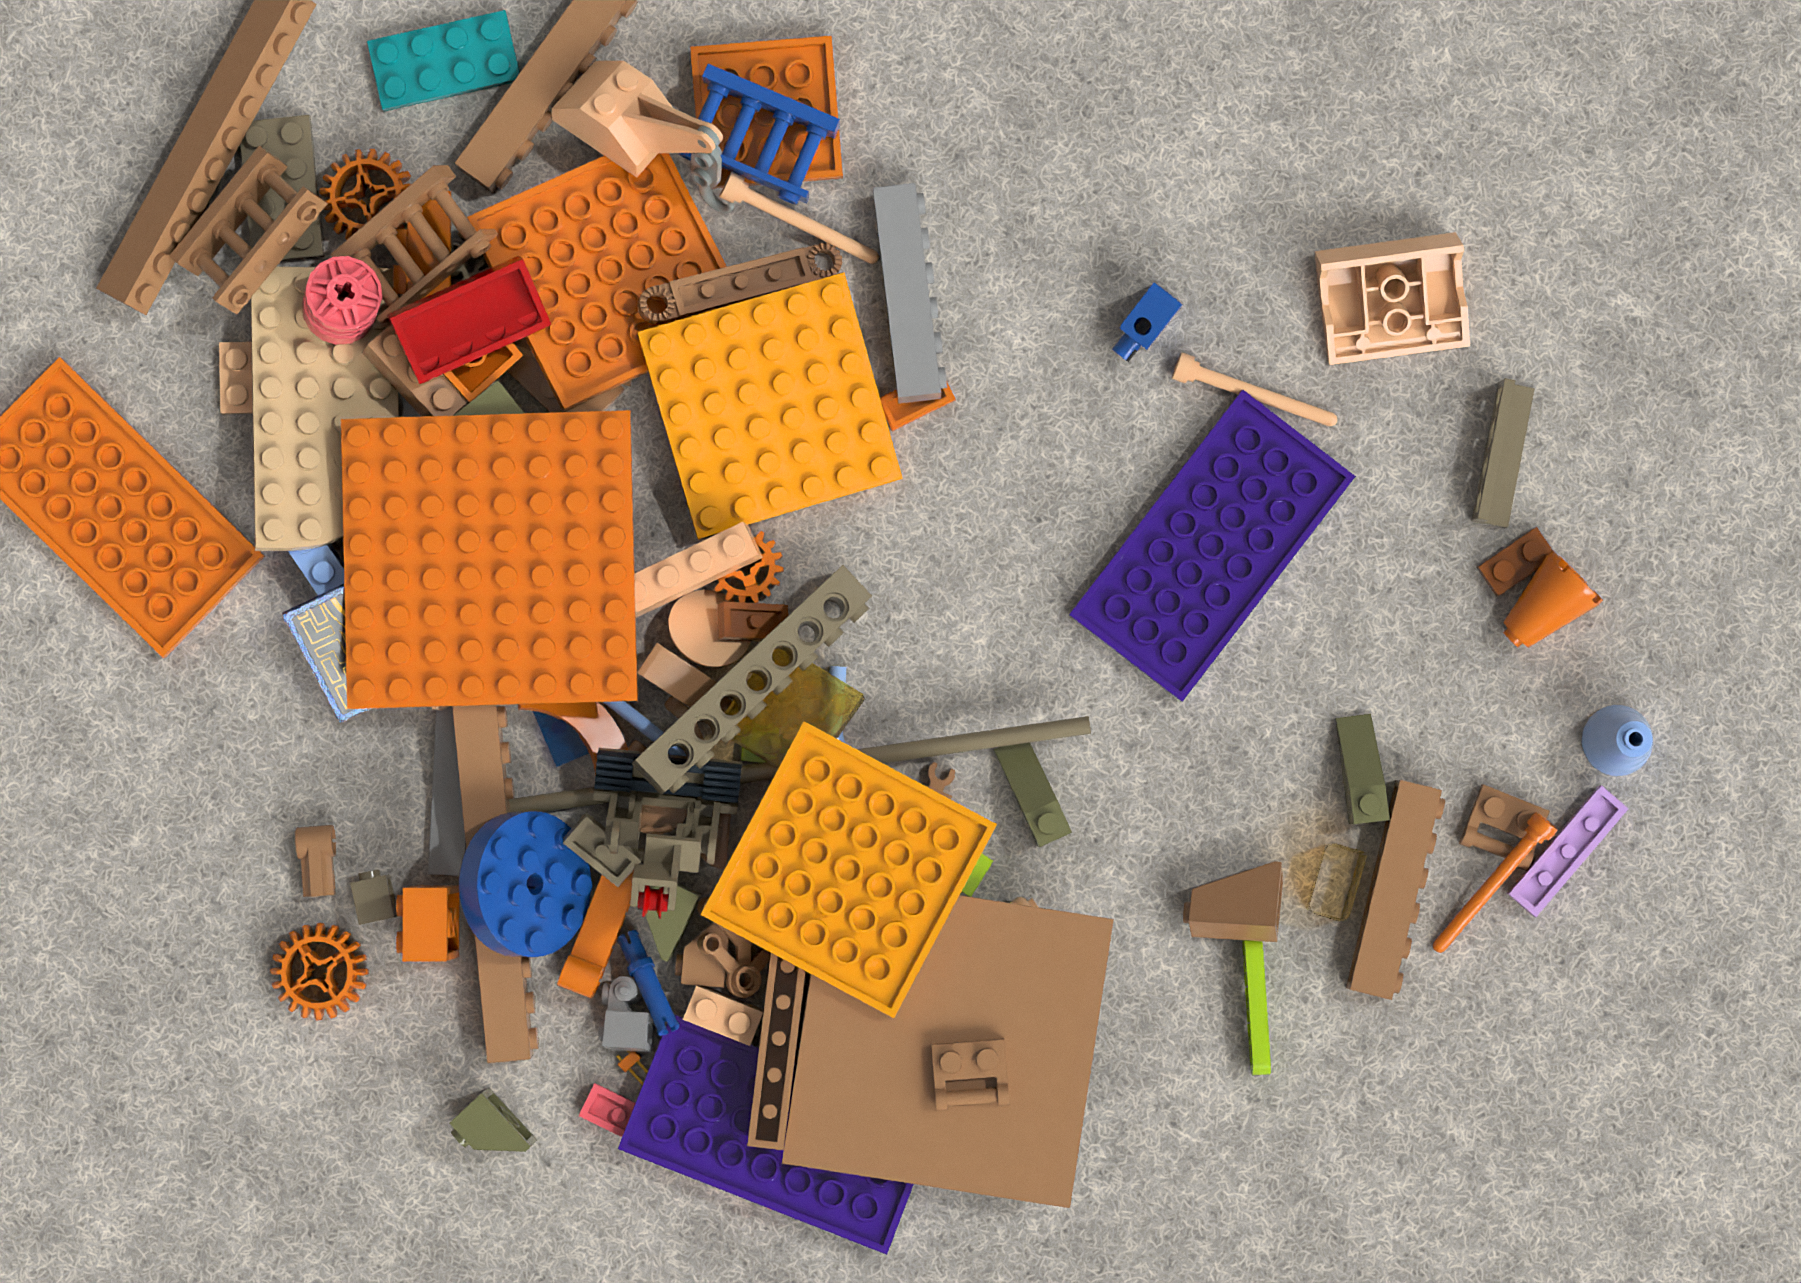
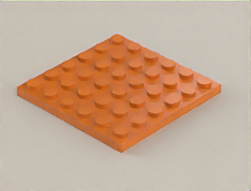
(591, 253)

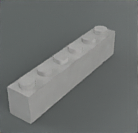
(907, 293)

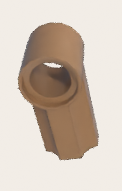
(316, 853)

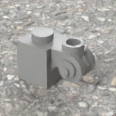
(622, 1027)

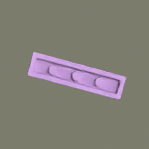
(1567, 851)

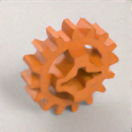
(750, 582)

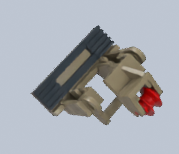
(705, 795)

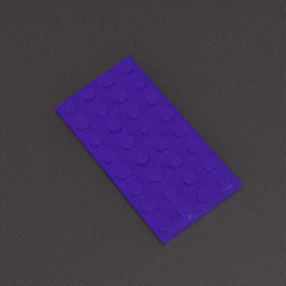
(1212, 545)
(697, 1123)

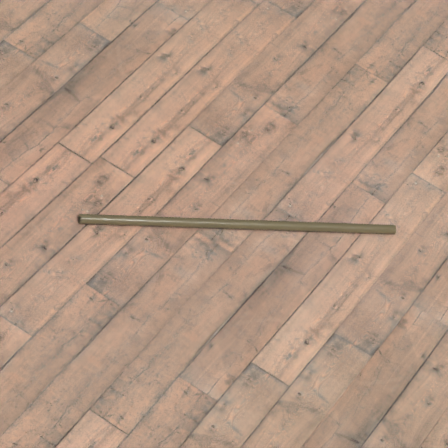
(884, 754)

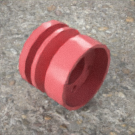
(338, 320)

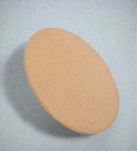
(695, 630)

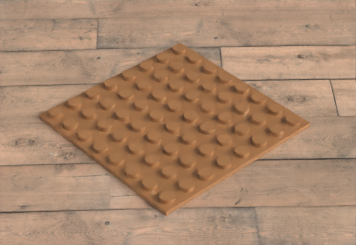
(993, 973)

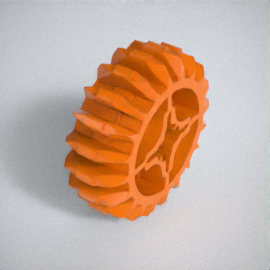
(351, 198)
(309, 959)

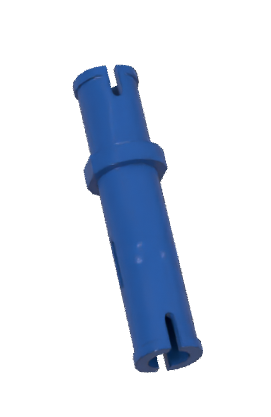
(642, 969)

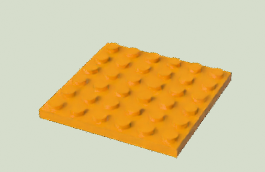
(770, 405)
(848, 869)

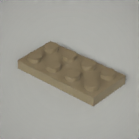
(292, 143)

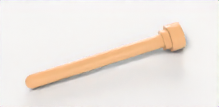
(737, 190)
(1189, 370)

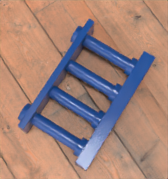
(785, 112)

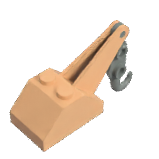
(632, 122)

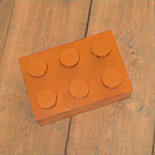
(429, 923)

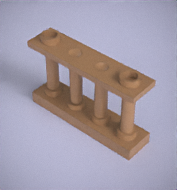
(408, 208)
(228, 212)

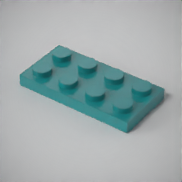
(444, 60)

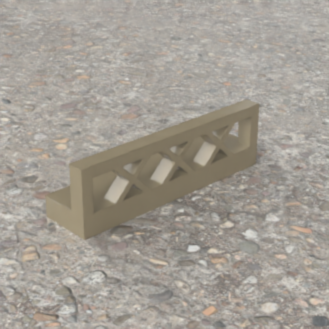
(1503, 454)

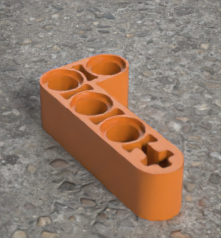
(596, 937)

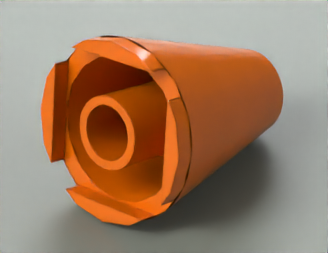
(1549, 602)

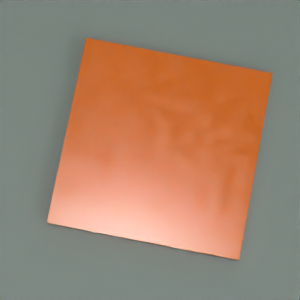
(489, 559)

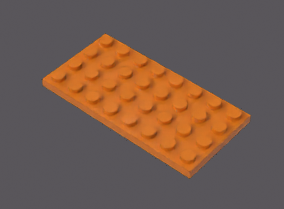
(117, 509)

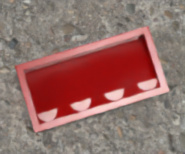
(469, 319)

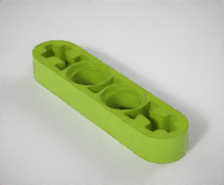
(1256, 1007)

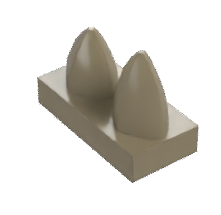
(587, 841)

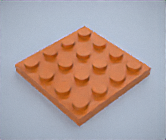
(787, 66)

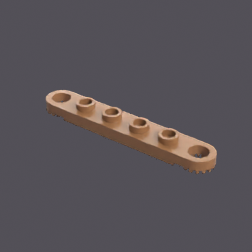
(738, 283)

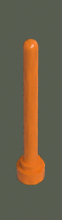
(1537, 831)

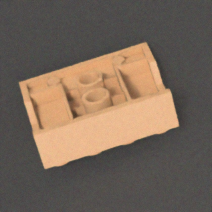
(1392, 298)

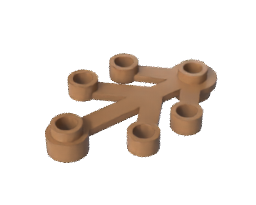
(743, 963)

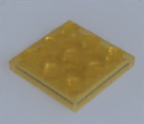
(810, 697)

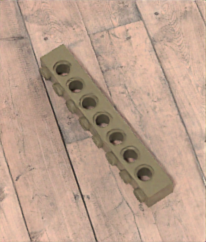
(839, 588)

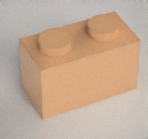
(723, 1014)

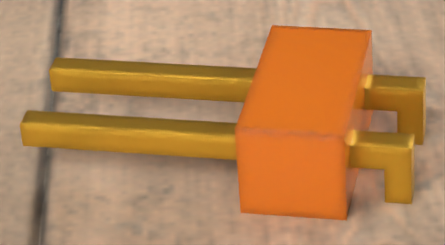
(626, 1064)

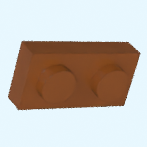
(1515, 561)
(749, 620)

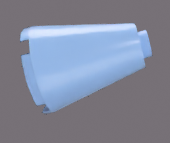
(1617, 740)

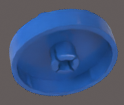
(524, 885)

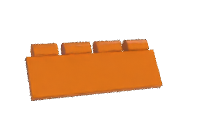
(419, 250)

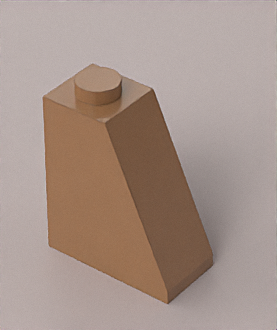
(677, 677)
(1238, 906)

